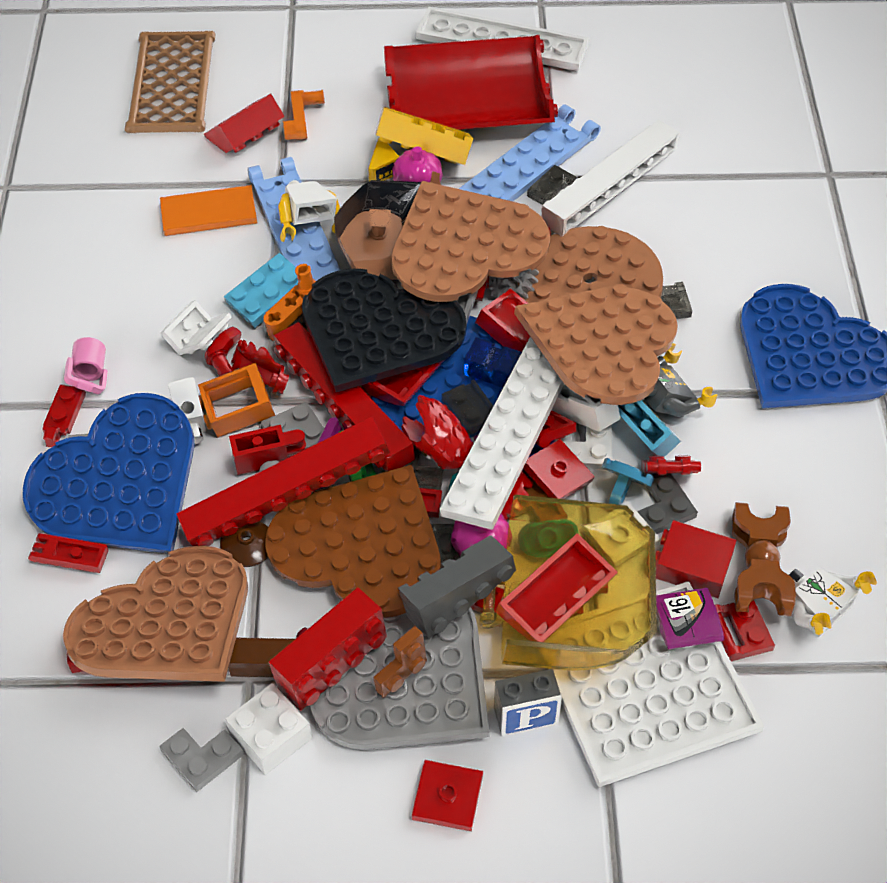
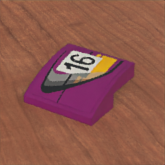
(688, 618)

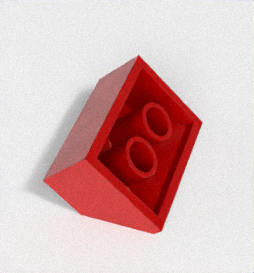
(246, 125)

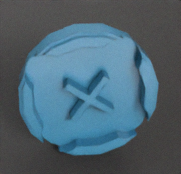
(626, 475)

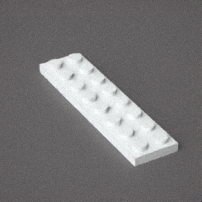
(444, 26)

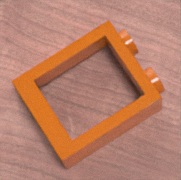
(230, 384)

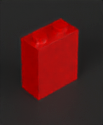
(694, 557)

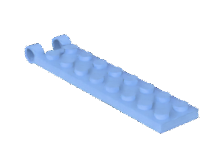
(533, 157)
(310, 242)

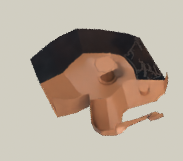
(372, 223)

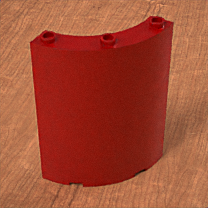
(471, 82)

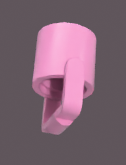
(86, 365)

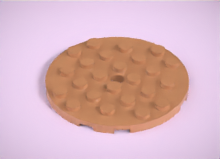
(599, 253)

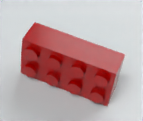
(329, 649)

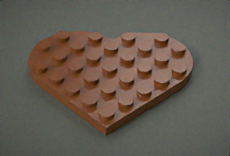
(357, 536)

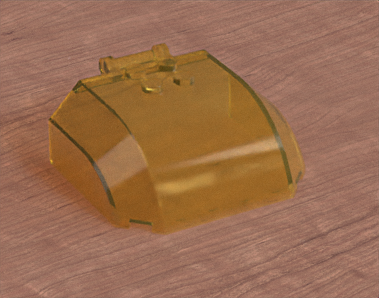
(615, 618)

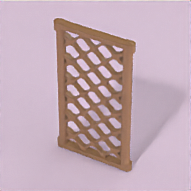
(204, 43)

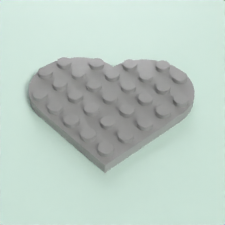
(430, 707)

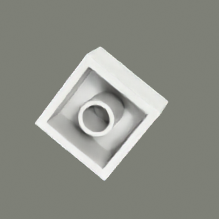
(269, 728)

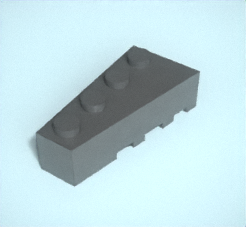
(456, 586)

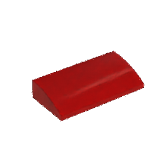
(501, 323)
(401, 387)
(556, 590)

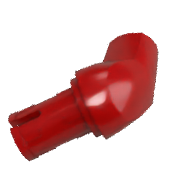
(218, 350)

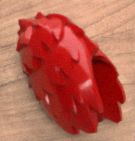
(440, 436)

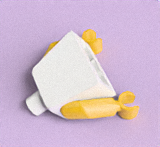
(305, 204)

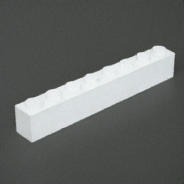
(609, 177)

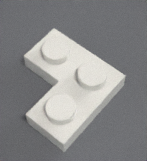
(594, 449)

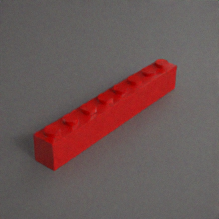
(348, 406)
(283, 483)

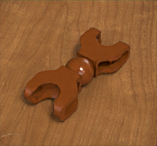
(764, 575)

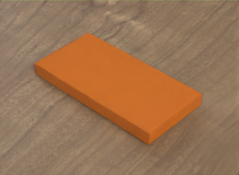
(208, 210)

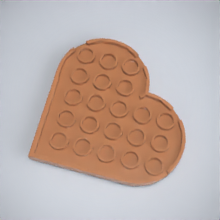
(461, 239)
(603, 340)
(167, 625)

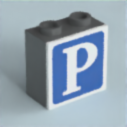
(527, 702)

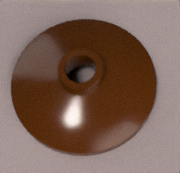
(250, 551)

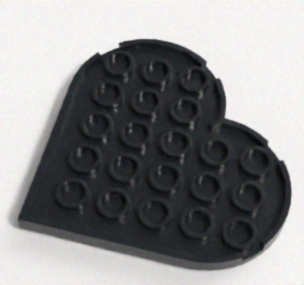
(375, 330)

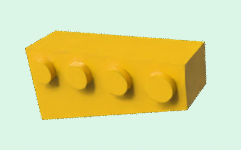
(430, 136)

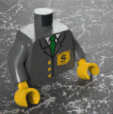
(672, 394)

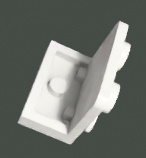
(193, 329)

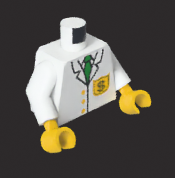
(826, 597)

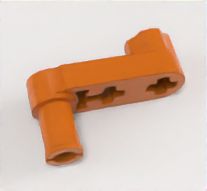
(296, 128)
(289, 306)

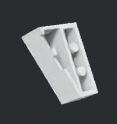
(586, 410)

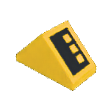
(382, 162)

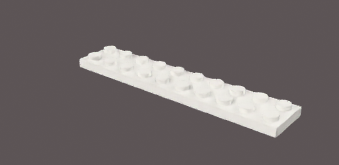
(504, 441)

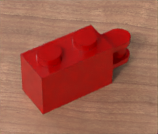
(262, 445)

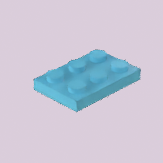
(263, 289)

